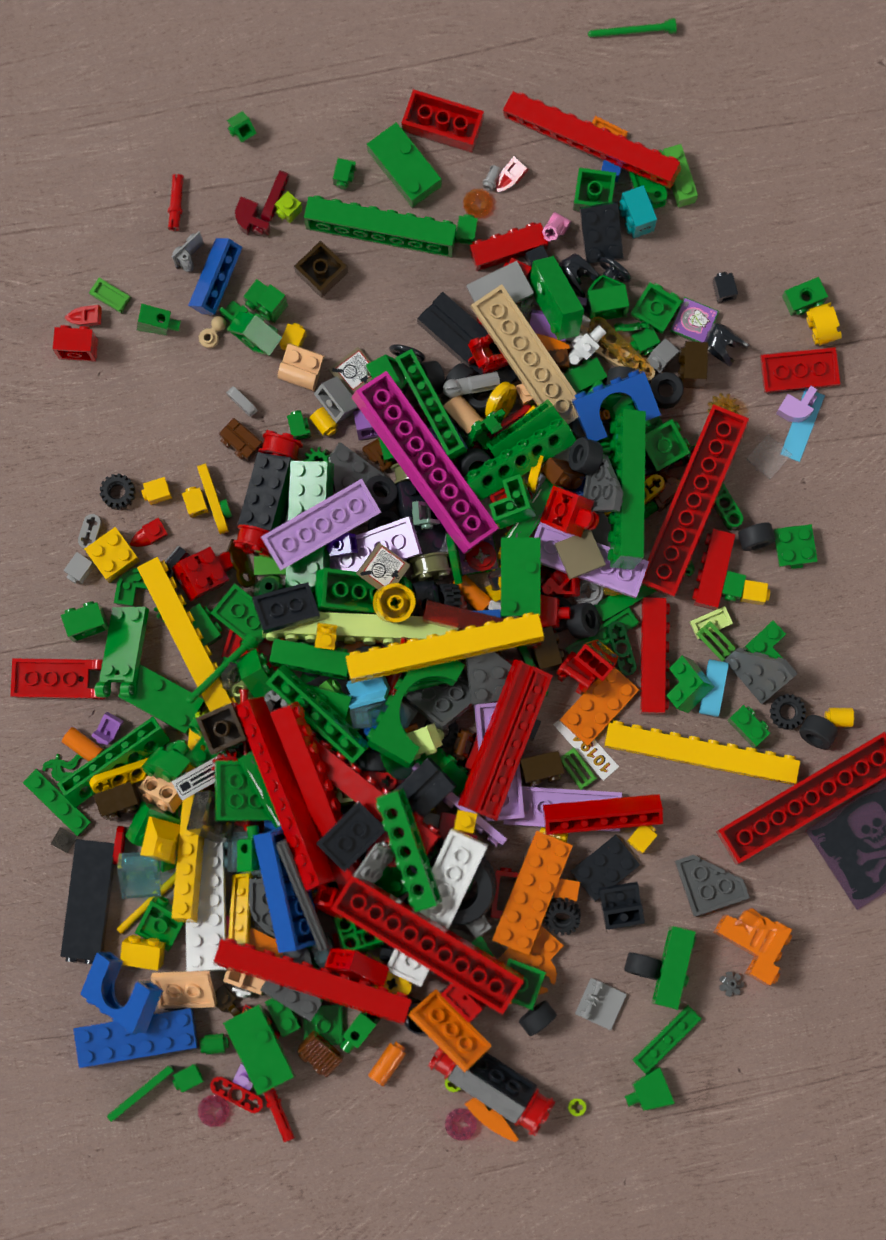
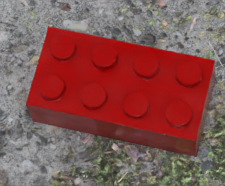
(442, 120)

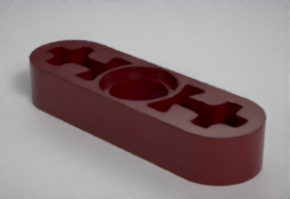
(275, 194)

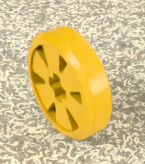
(501, 398)

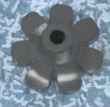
(727, 984)

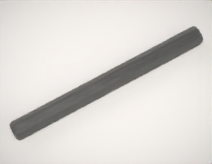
(302, 895)

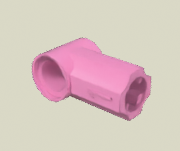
(556, 226)

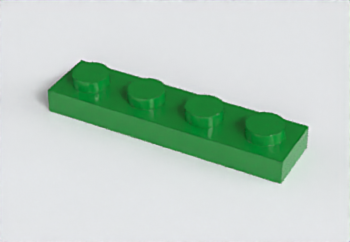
(56, 802)

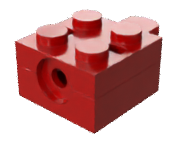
(569, 512)
(201, 570)

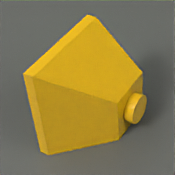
(161, 840)

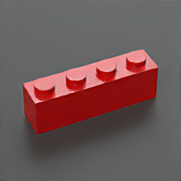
(503, 247)
(714, 569)

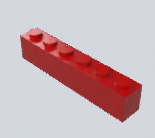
(654, 656)
(603, 814)

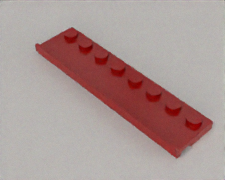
(505, 739)

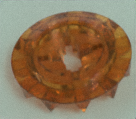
(473, 209)

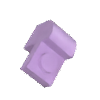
(796, 410)

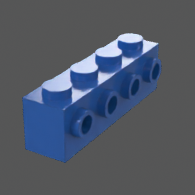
(215, 276)

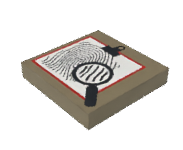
(352, 370)
(382, 567)

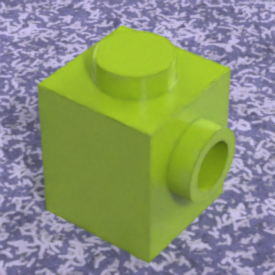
(288, 207)

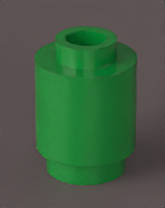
(214, 1044)

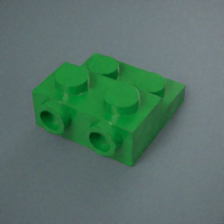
(656, 307)
(665, 444)
(158, 922)

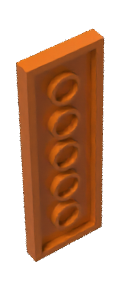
(532, 892)

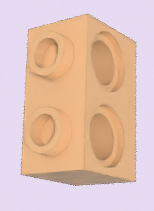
(158, 791)

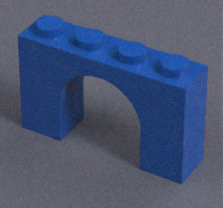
(588, 404)
(99, 991)

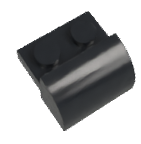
(621, 905)

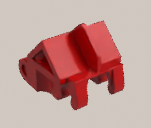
(483, 355)
(560, 585)
(577, 671)

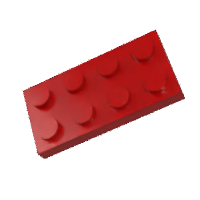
(800, 370)

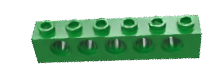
(431, 404)
(563, 439)
(318, 713)
(129, 749)
(418, 857)

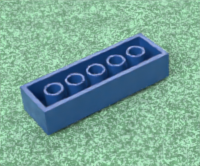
(286, 913)
(112, 1043)

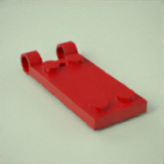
(53, 678)

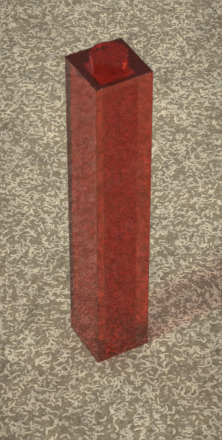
(459, 618)

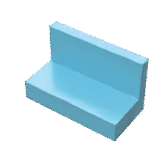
(368, 691)

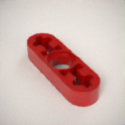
(226, 1082)

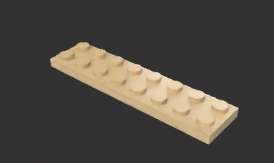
(525, 351)

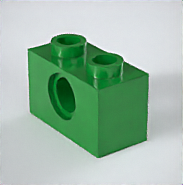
(811, 288)

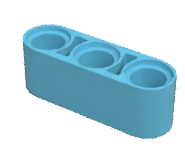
(716, 673)

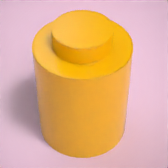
(324, 422)
(840, 716)

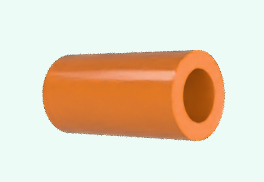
(473, 594)
(81, 744)
(387, 1063)

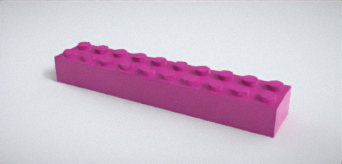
(424, 462)

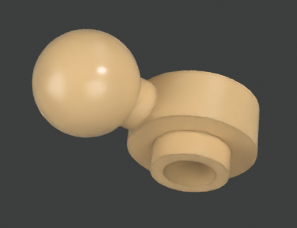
(218, 324)

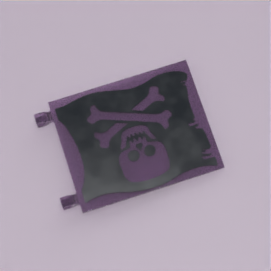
(855, 845)

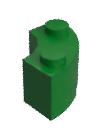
(166, 764)

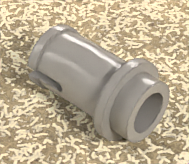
(491, 179)

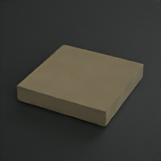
(580, 554)

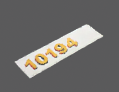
(593, 754)

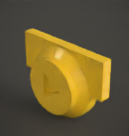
(534, 475)

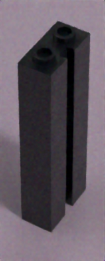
(455, 329)
(425, 789)
(88, 900)

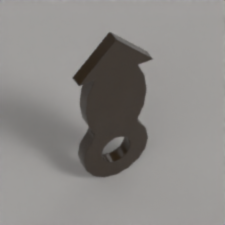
(241, 564)

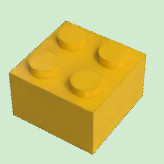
(112, 555)

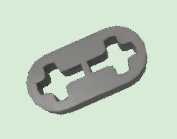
(241, 401)
(85, 530)

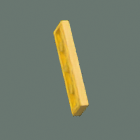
(240, 910)

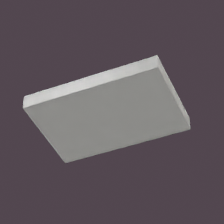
(509, 276)

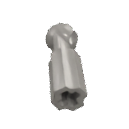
(472, 384)

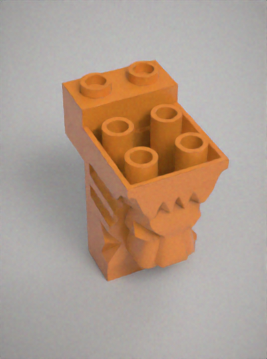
(759, 938)

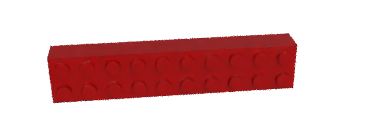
(694, 500)
(805, 800)
(428, 943)

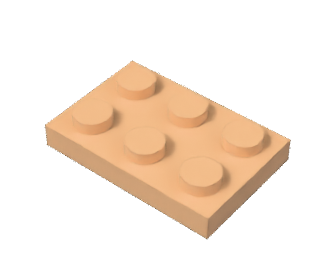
(185, 989)

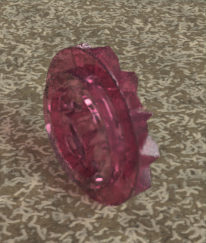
(221, 1115)
(452, 1129)

